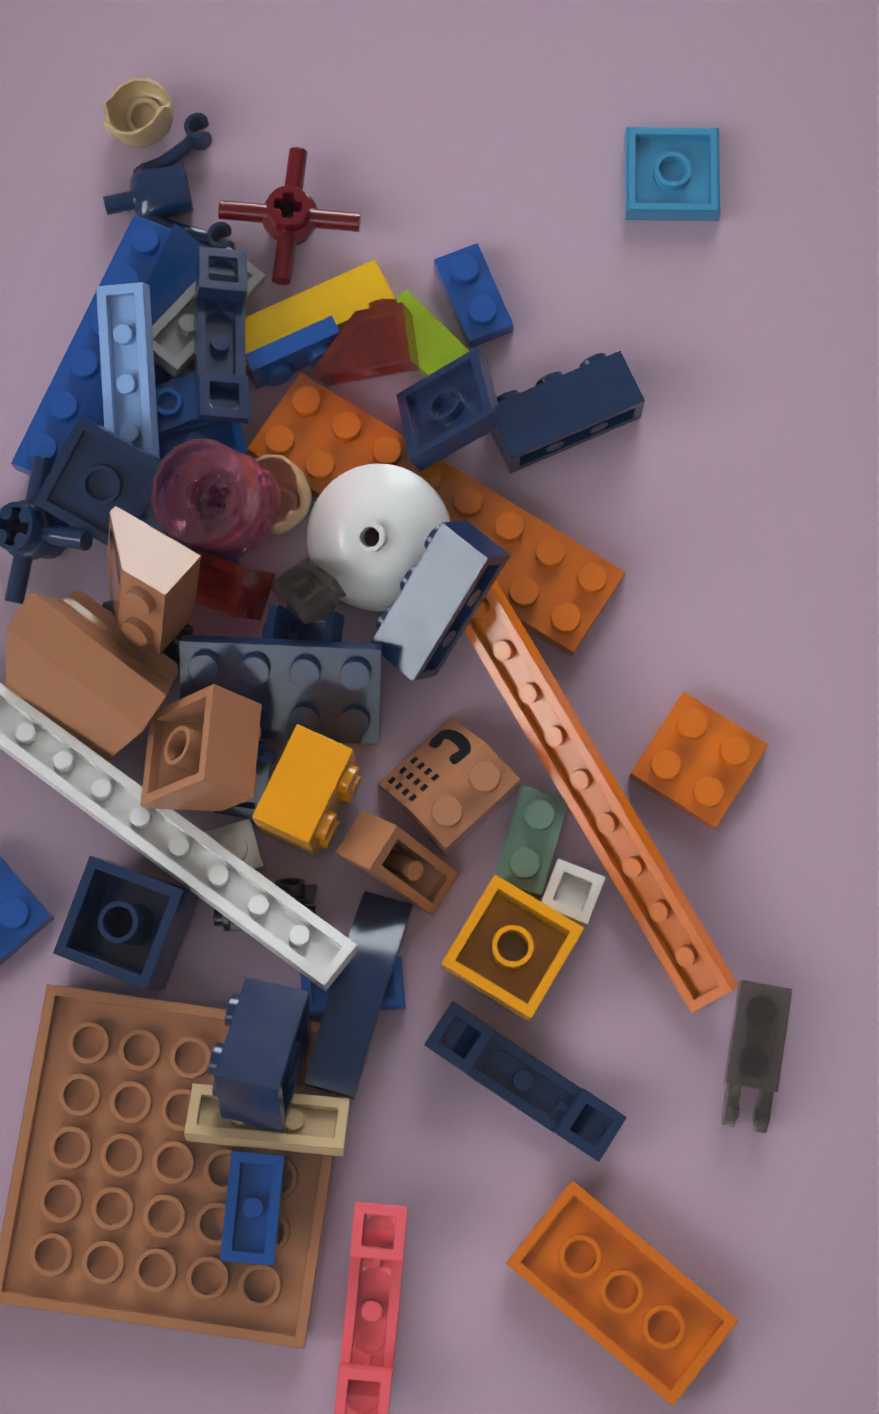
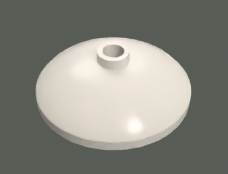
(380, 497)

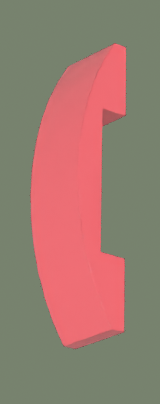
(371, 1309)

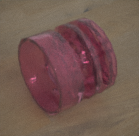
(192, 493)

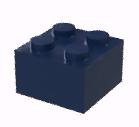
(126, 924)
(261, 1053)

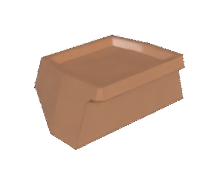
(84, 671)

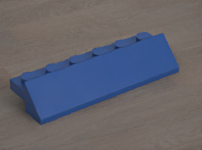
(148, 255)

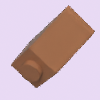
(397, 862)

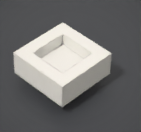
(241, 841)
(573, 891)

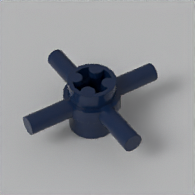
(34, 533)

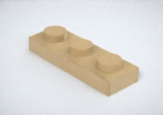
(312, 1125)

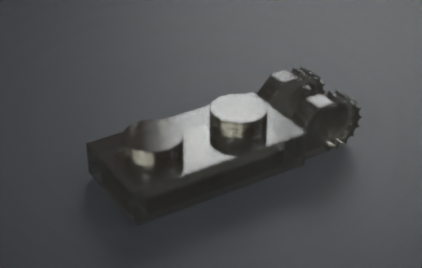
(756, 1049)

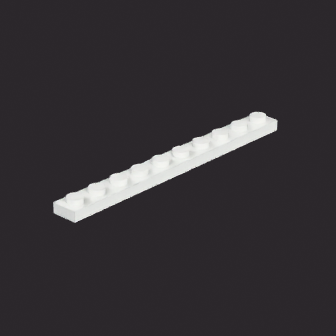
(173, 843)

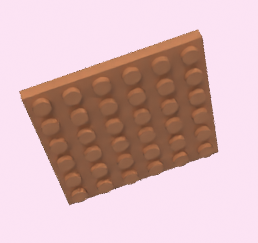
(114, 1202)

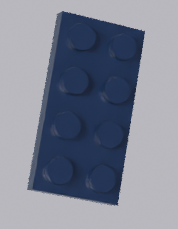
(300, 682)

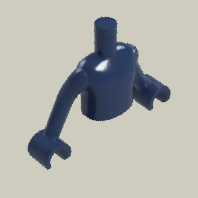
(163, 189)

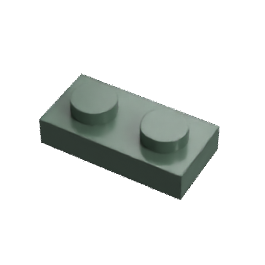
(531, 840)

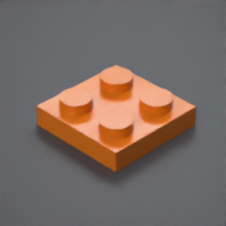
(698, 760)

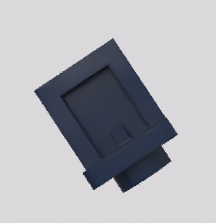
(285, 625)

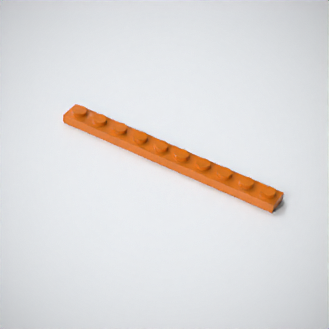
(598, 803)

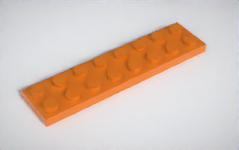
(548, 577)

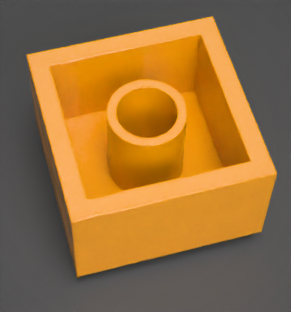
(308, 791)
(511, 948)

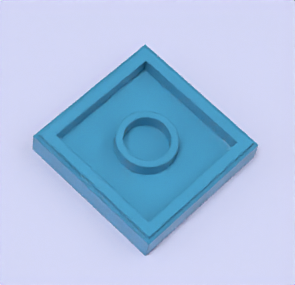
(672, 174)

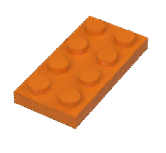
(622, 1292)

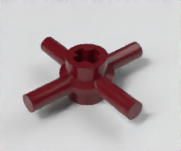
(294, 230)

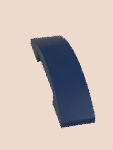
(220, 336)
(358, 996)
(525, 1081)

